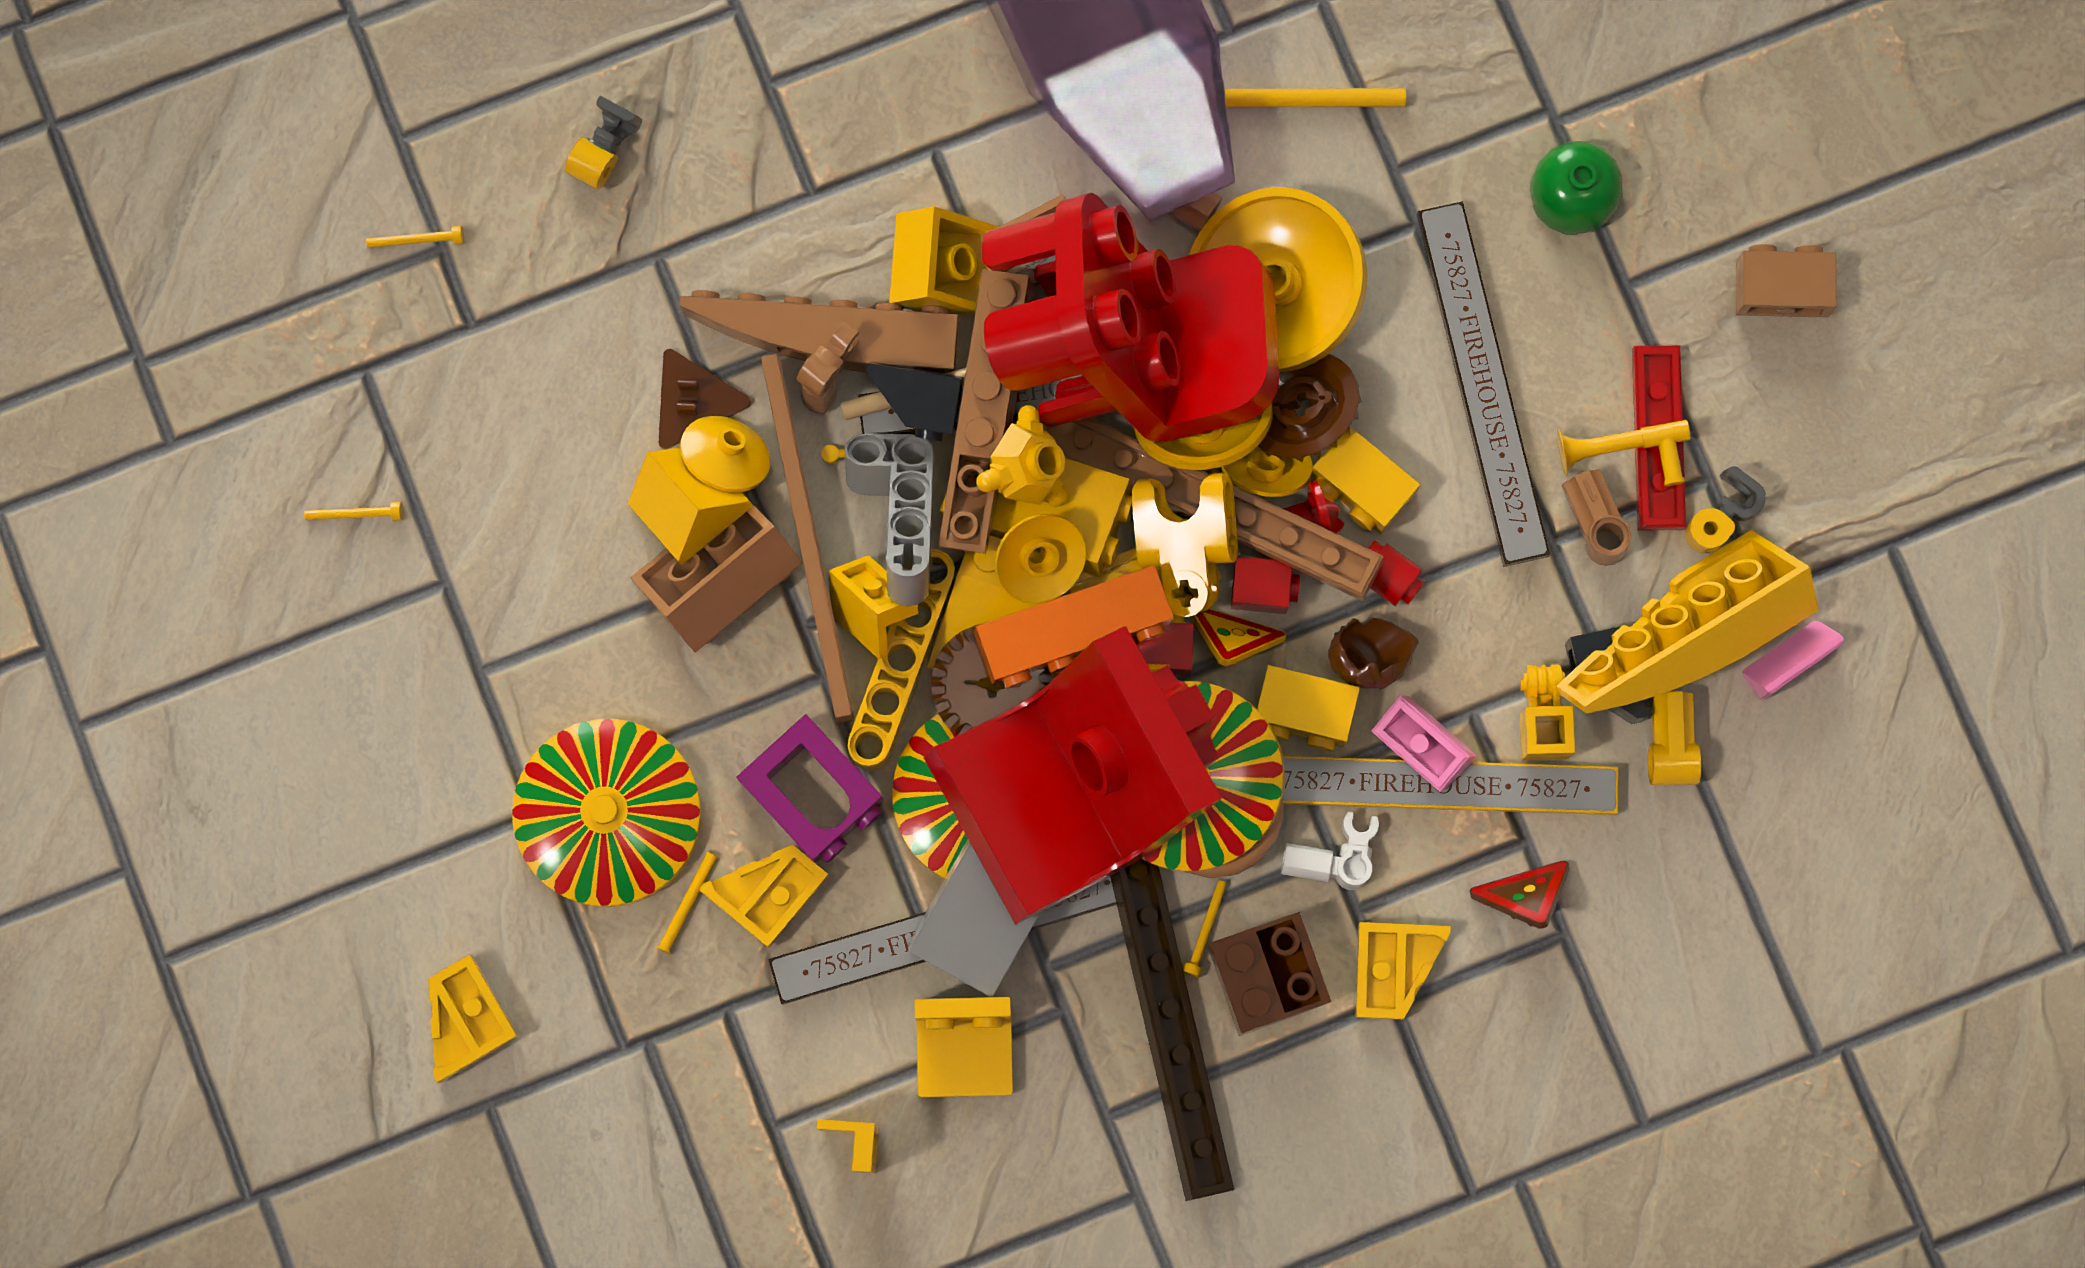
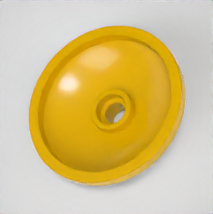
(1210, 448)

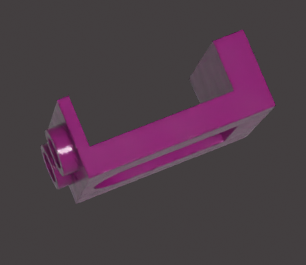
(814, 841)

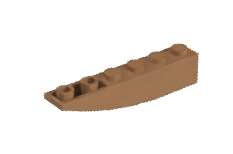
(798, 328)
(983, 420)

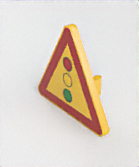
(1234, 637)

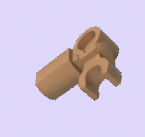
(823, 367)

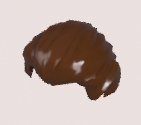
(1371, 652)

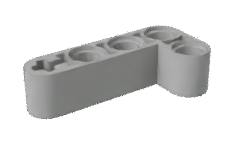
(904, 471)

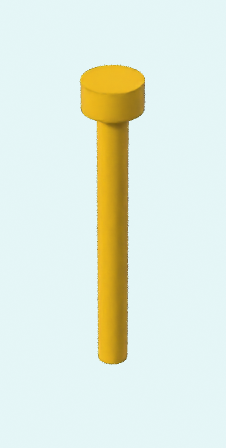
(456, 235)
(395, 511)
(1193, 967)

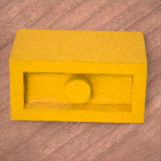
(863, 603)
(864, 1141)

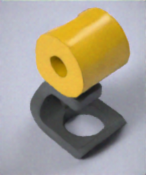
(594, 157)
(1713, 526)

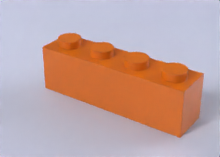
(1066, 626)

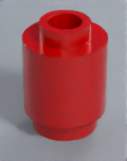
(1397, 575)

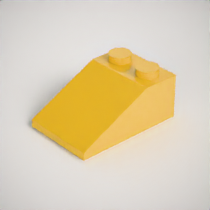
(977, 600)

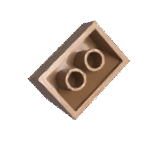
(718, 579)

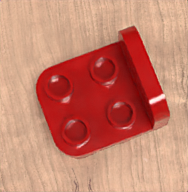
(1155, 337)

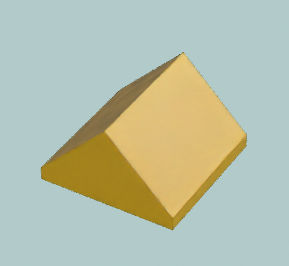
(680, 507)

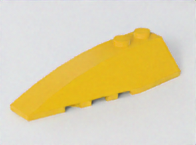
(1701, 625)

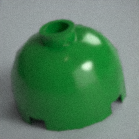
(1576, 188)

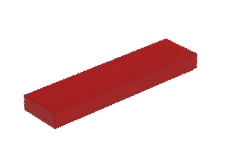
(1656, 402)

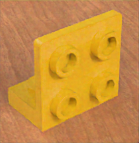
(964, 1047)

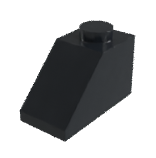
(920, 397)

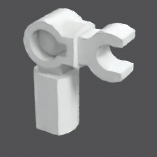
(1350, 869)

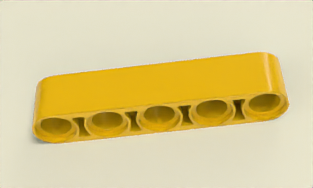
(900, 683)

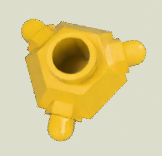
(1026, 463)

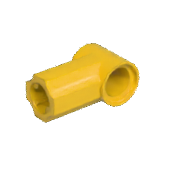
(1673, 751)

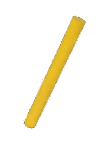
(1316, 97)

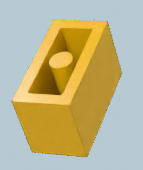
(1364, 482)
(1307, 707)

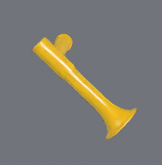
(1660, 435)

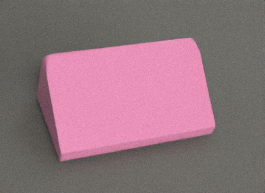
(1791, 658)
(1423, 743)

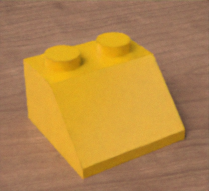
(937, 260)

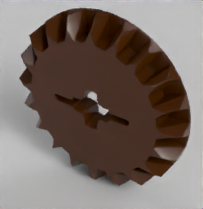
(1334, 397)
(968, 705)

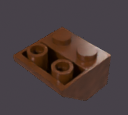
(1269, 973)

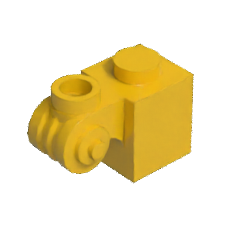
(1544, 723)

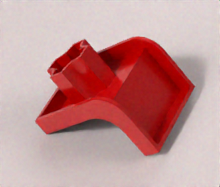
(1080, 775)

